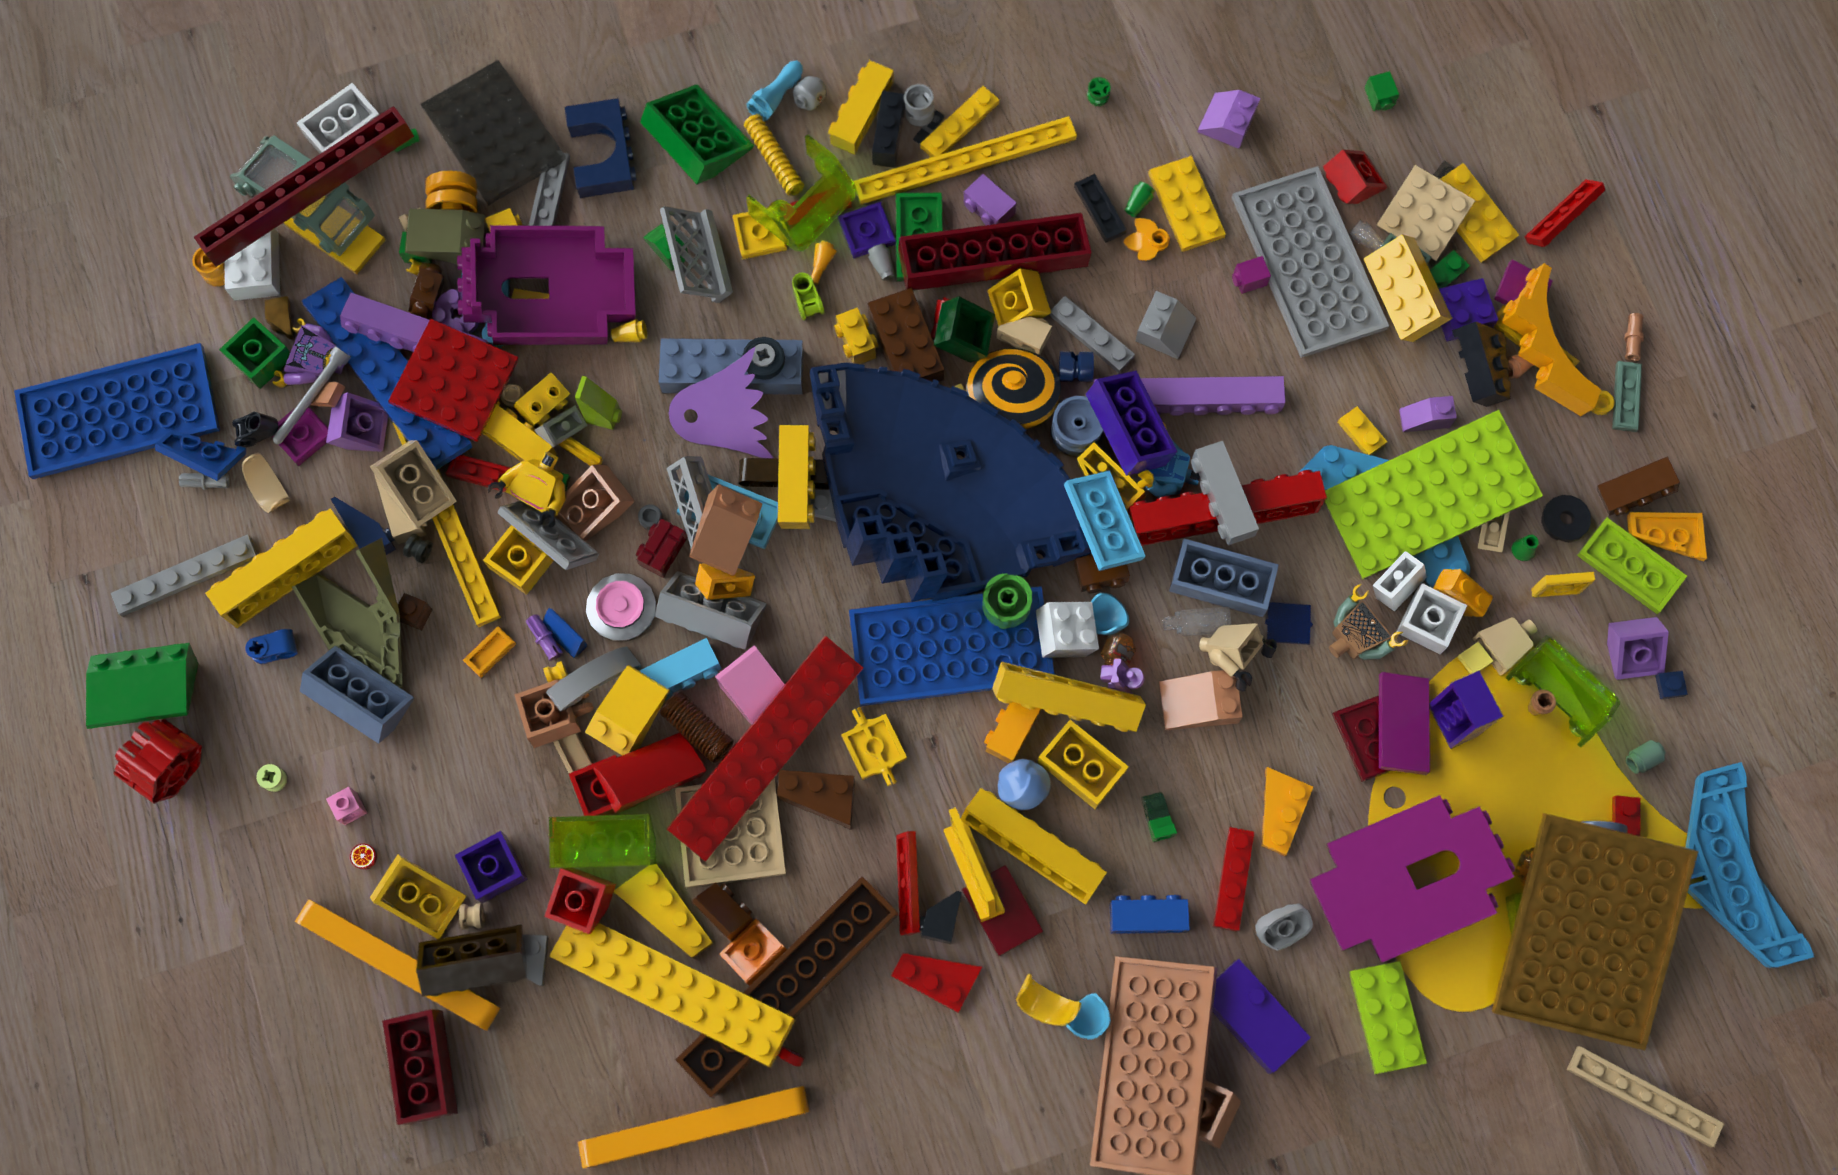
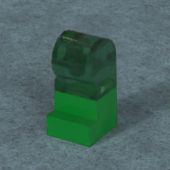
(1158, 817)

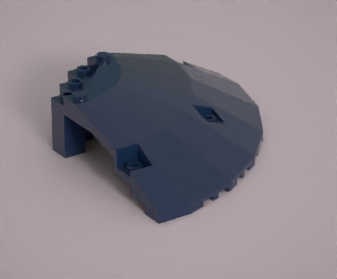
(918, 506)

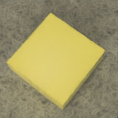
(1475, 658)

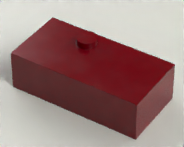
(420, 1067)

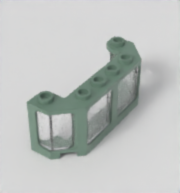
(333, 218)

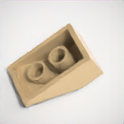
(413, 483)

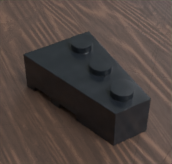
(1486, 363)

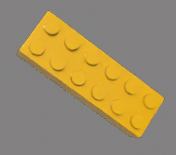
(281, 567)

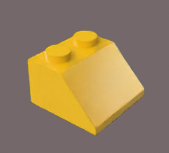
(1019, 297)

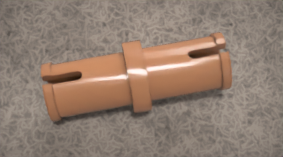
(1634, 337)

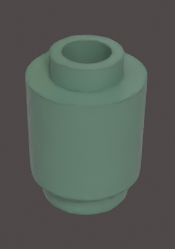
(1645, 757)

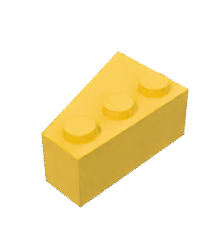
(1095, 461)

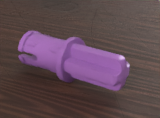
(544, 637)

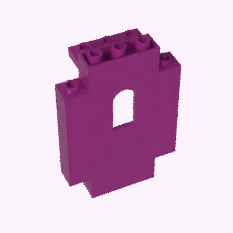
(585, 284)
(1375, 896)

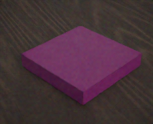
(1513, 282)
(305, 437)

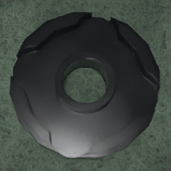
(1575, 509)

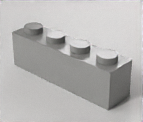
(1225, 493)

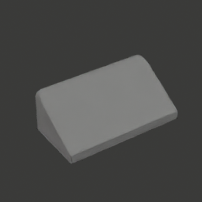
(562, 426)

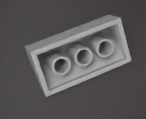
(719, 619)

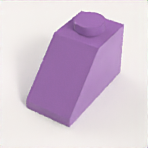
(1428, 414)

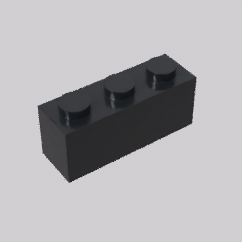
(888, 129)

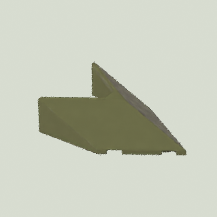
(358, 629)

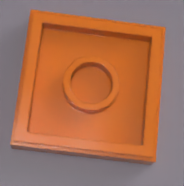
(752, 952)

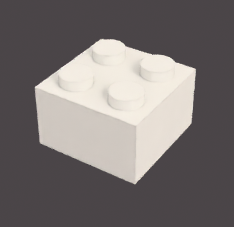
(1431, 618)
(1067, 629)

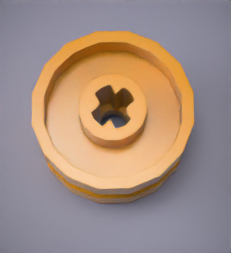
(451, 191)

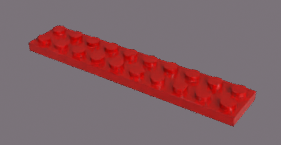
(764, 748)

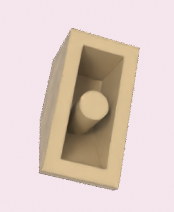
(1026, 334)

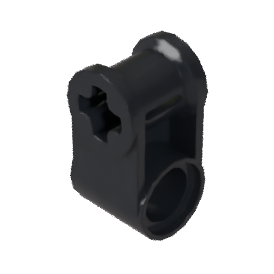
(254, 428)

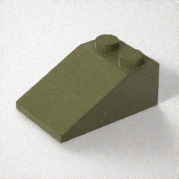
(442, 232)

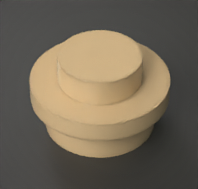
(511, 394)

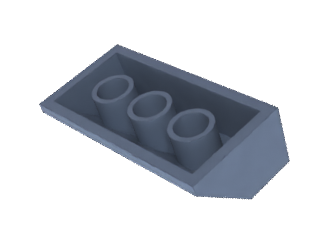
(355, 694)

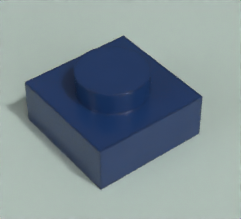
(1671, 684)

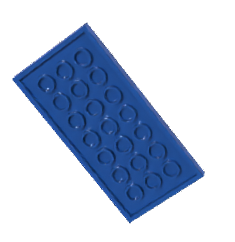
(115, 410)
(938, 648)

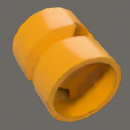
(212, 275)

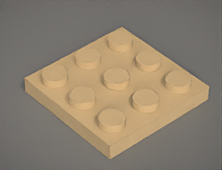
(1426, 211)

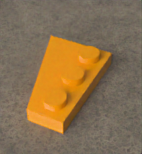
(1670, 531)
(1283, 809)

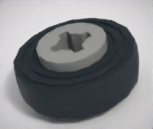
(762, 366)

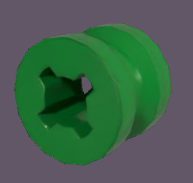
(1101, 86)

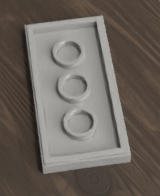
(557, 542)

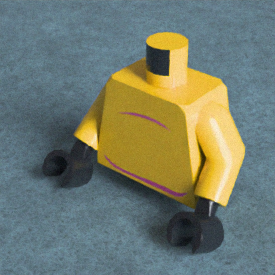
(535, 485)

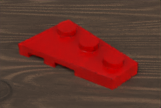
(937, 979)

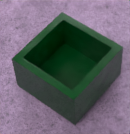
(964, 329)

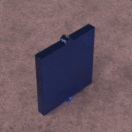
(1289, 623)

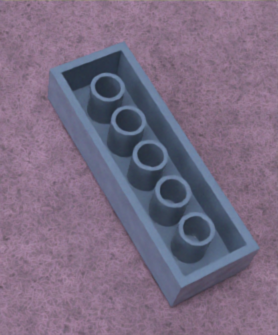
(693, 360)

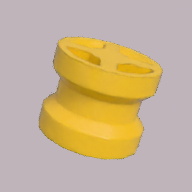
(555, 673)

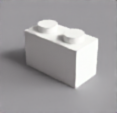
(1399, 581)

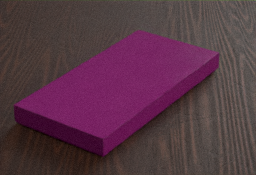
(1404, 723)

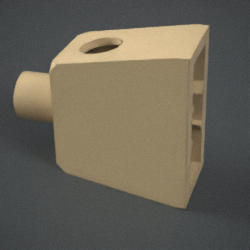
(1506, 642)

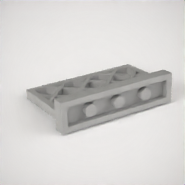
(708, 251)

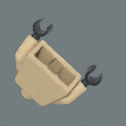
(1234, 648)

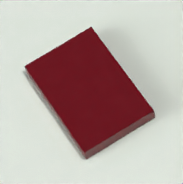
(1360, 734)
(1017, 922)

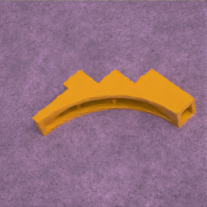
(1540, 347)

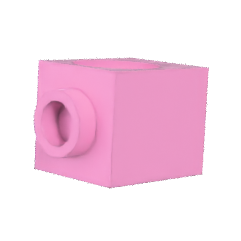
(346, 806)

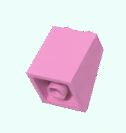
(750, 683)

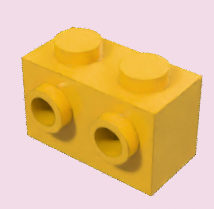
(858, 342)
(542, 400)

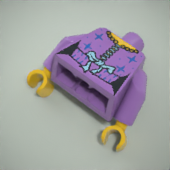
(307, 356)

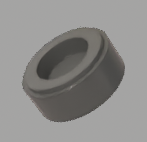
(649, 515)

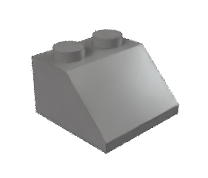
(1166, 325)

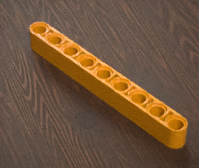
(391, 961)
(693, 1127)

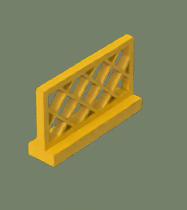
(973, 868)

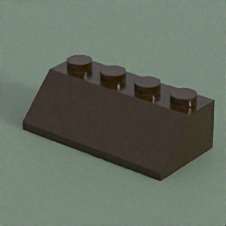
(471, 960)

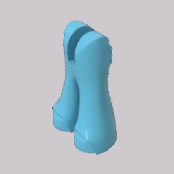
(768, 98)

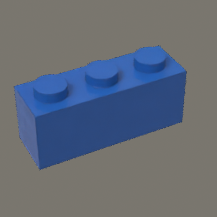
(1149, 915)

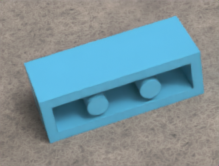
(684, 667)

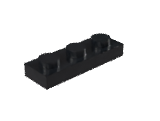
(1100, 208)

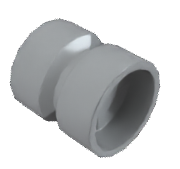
(919, 105)

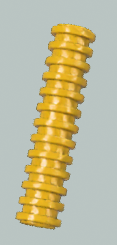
(773, 155)

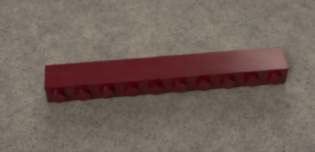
(304, 186)

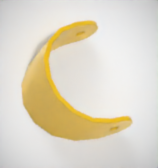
(1046, 1005)

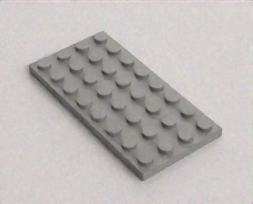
(1310, 262)

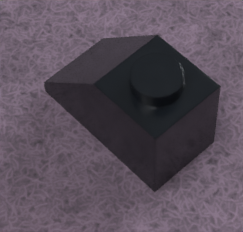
(941, 919)

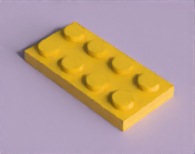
(1186, 203)
(1484, 226)

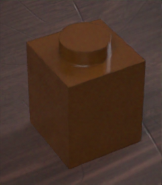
(414, 611)

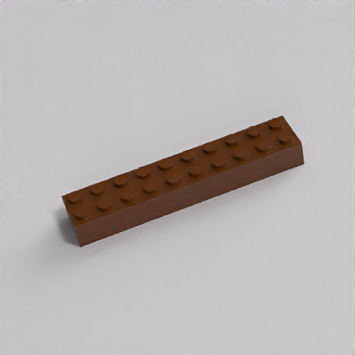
(797, 977)

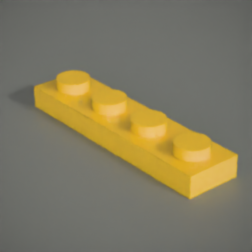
(960, 123)

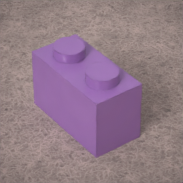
(989, 201)

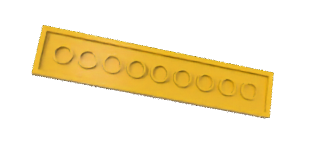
(675, 991)

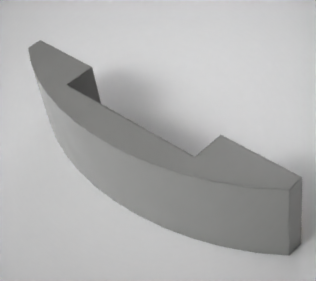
(591, 676)

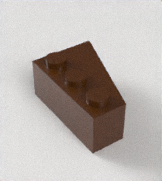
(1639, 487)
(819, 793)

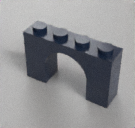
(614, 173)

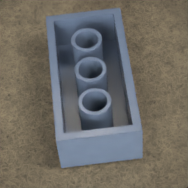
(1223, 578)

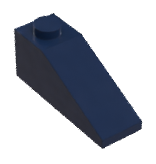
(362, 527)

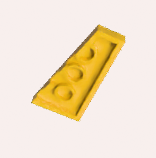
(661, 905)

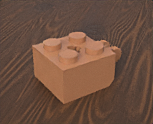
(544, 727)

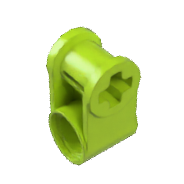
(808, 299)

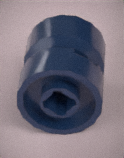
(1076, 366)

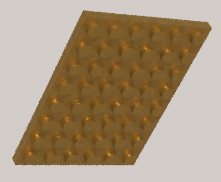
(1594, 931)

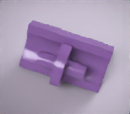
(1122, 677)

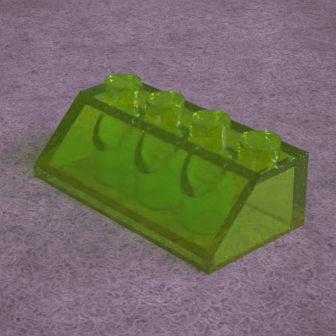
(601, 841)

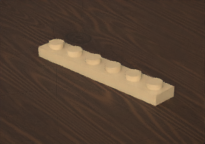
(1645, 1096)

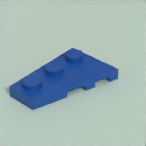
(207, 458)

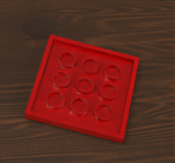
(453, 380)

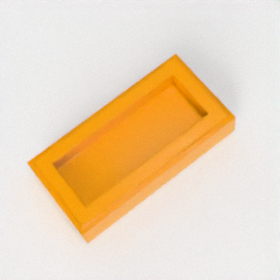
(489, 652)

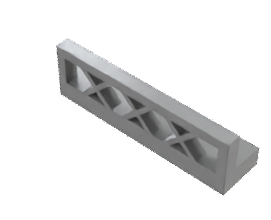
(697, 484)

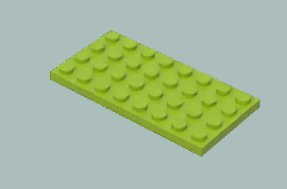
(1431, 494)

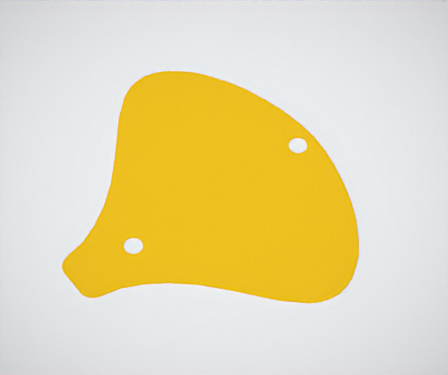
(1516, 775)

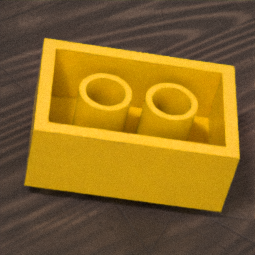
(1082, 764)

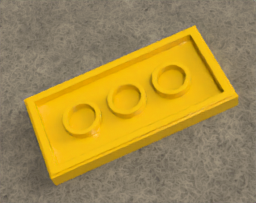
(356, 254)

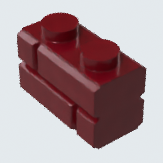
(661, 547)

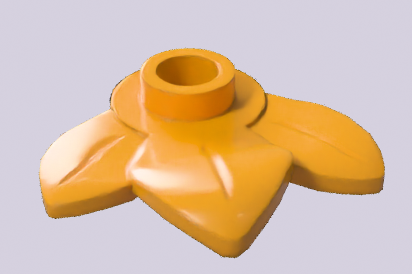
(1144, 239)

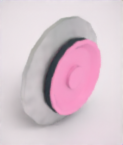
(621, 607)

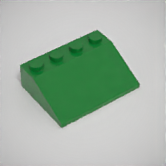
(695, 132)
(140, 685)

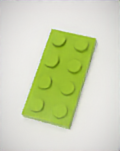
(1632, 565)
(1387, 1017)

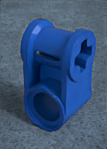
(275, 646)

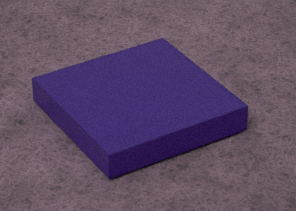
(866, 229)

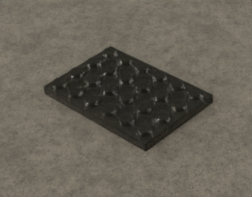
(493, 132)

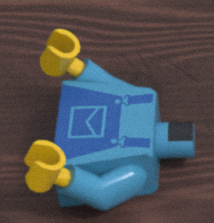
(1170, 478)

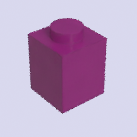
(1251, 275)

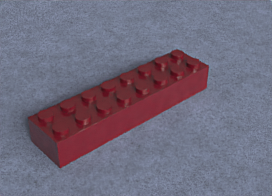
(994, 251)

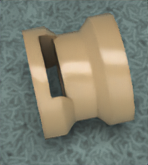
(471, 916)

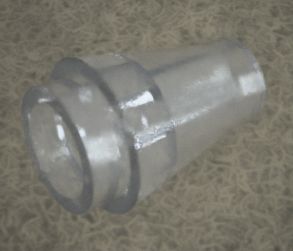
(1366, 236)

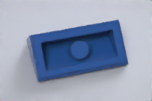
(564, 634)

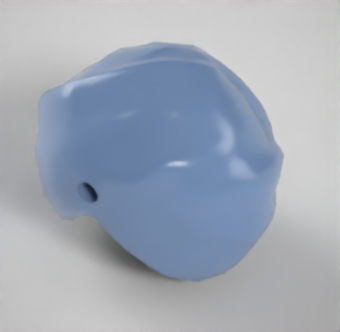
(1023, 784)

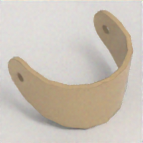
(263, 483)

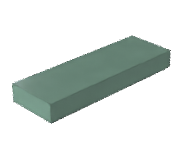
(1627, 396)

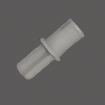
(203, 481)

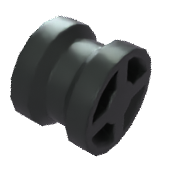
(417, 548)

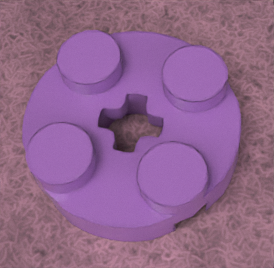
(444, 312)

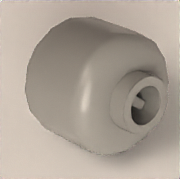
(809, 93)

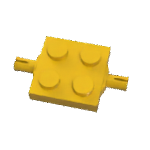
(874, 746)

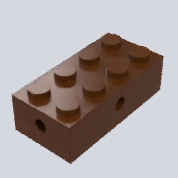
(905, 335)

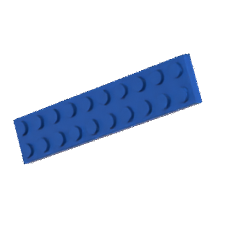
(380, 369)

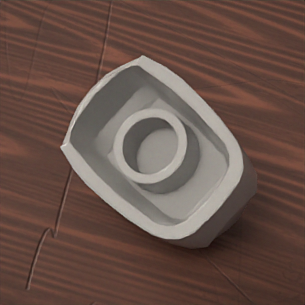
(1284, 926)

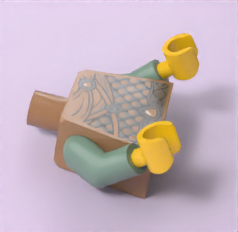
(1361, 631)

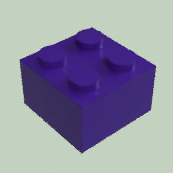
(1467, 304)
(491, 867)

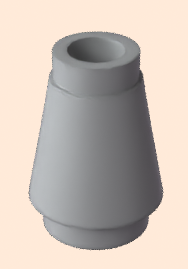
(882, 261)

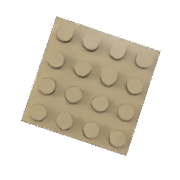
(747, 852)

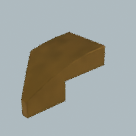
(279, 315)

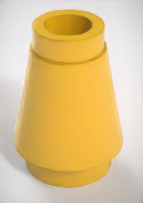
(630, 332)

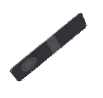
(926, 130)

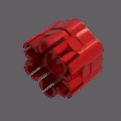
(162, 764)

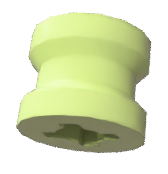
(276, 780)

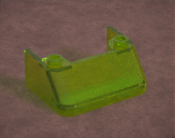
(816, 209)
(1572, 684)

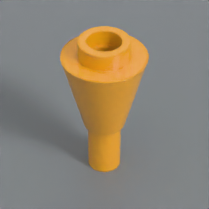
(822, 256)

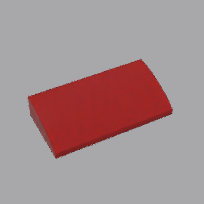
(649, 771)

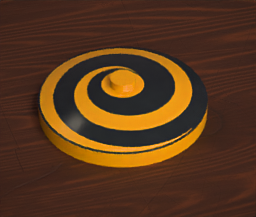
(1016, 384)

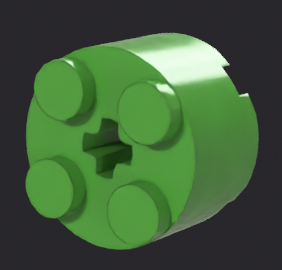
(1008, 587)

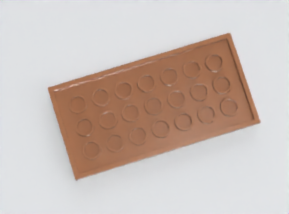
(1154, 1067)

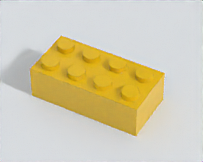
(1407, 288)
(794, 477)

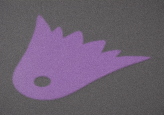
(722, 410)

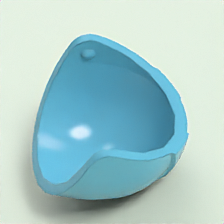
(1109, 614)
(1091, 1019)

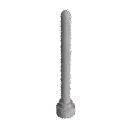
(337, 359)

